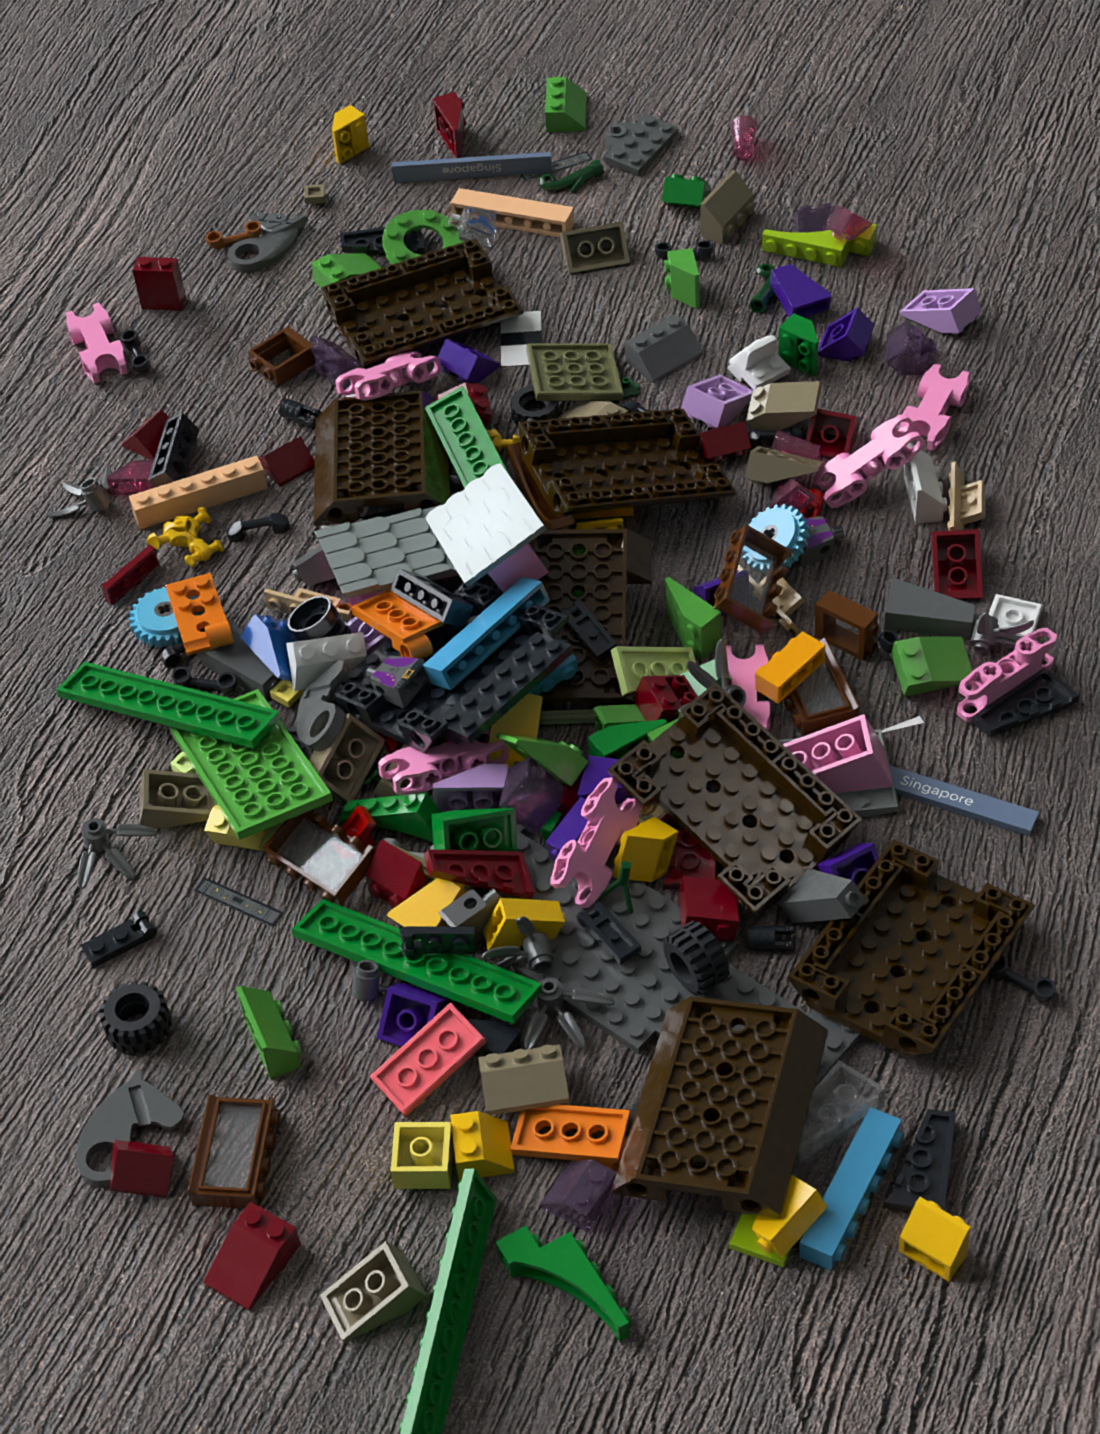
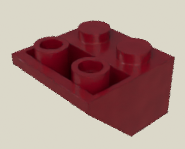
(663, 696)

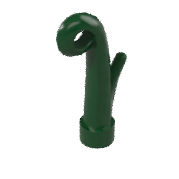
(575, 179)
(760, 300)

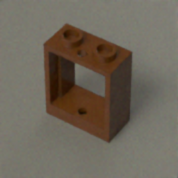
(276, 344)
(833, 607)

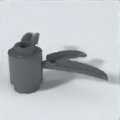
(93, 492)
(986, 631)
(722, 672)
(96, 841)
(535, 945)
(366, 980)
(551, 1003)

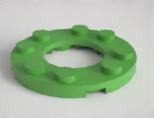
(415, 220)

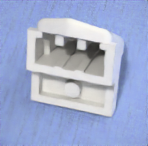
(759, 363)

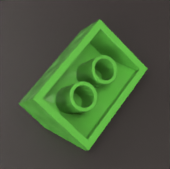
(564, 106)
(269, 1031)

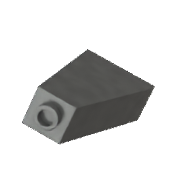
(313, 567)
(927, 611)
(242, 662)
(821, 898)

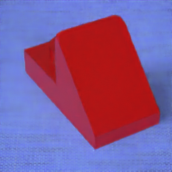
(360, 826)

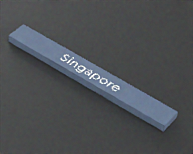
(471, 167)
(964, 801)

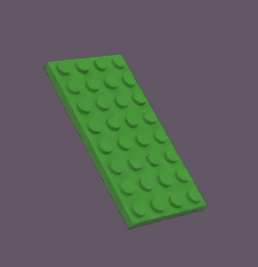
(255, 784)

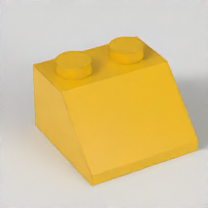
(481, 1144)

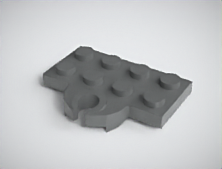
(637, 144)

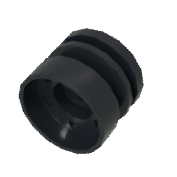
(317, 619)

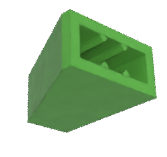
(616, 715)

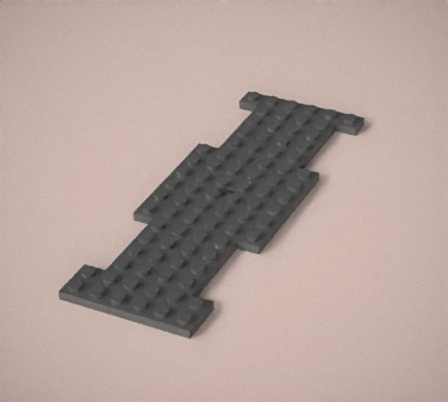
(646, 985)

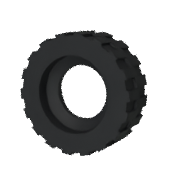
(525, 397)

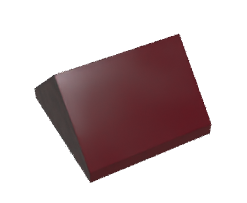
(147, 436)
(288, 462)
(141, 1168)

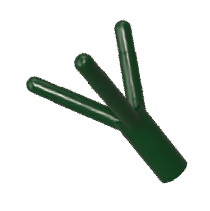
(623, 880)

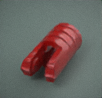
(814, 508)

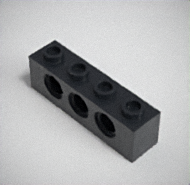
(174, 450)
(432, 598)

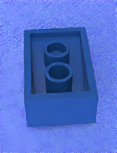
(268, 641)

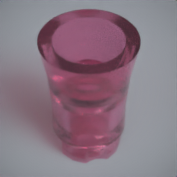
(743, 136)
(796, 446)

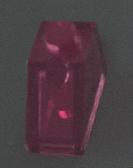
(847, 224)
(131, 478)
(792, 494)

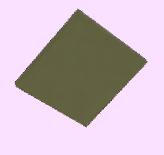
(574, 371)

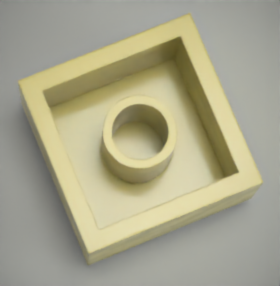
(422, 1155)

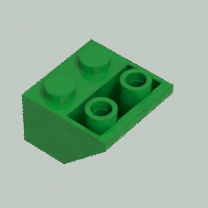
(684, 191)
(799, 344)

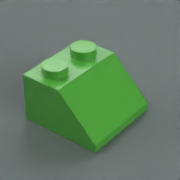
(682, 277)

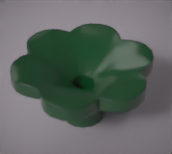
(629, 388)
(373, 774)

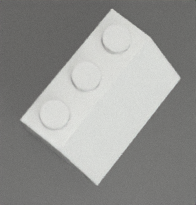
(924, 489)
(313, 657)

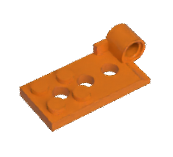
(213, 619)
(400, 622)
(562, 1118)

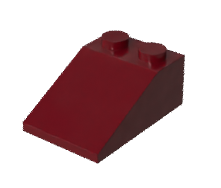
(450, 121)
(957, 563)
(252, 1256)

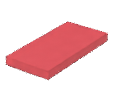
(428, 1059)

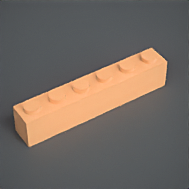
(517, 212)
(198, 491)

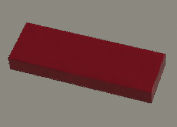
(130, 575)

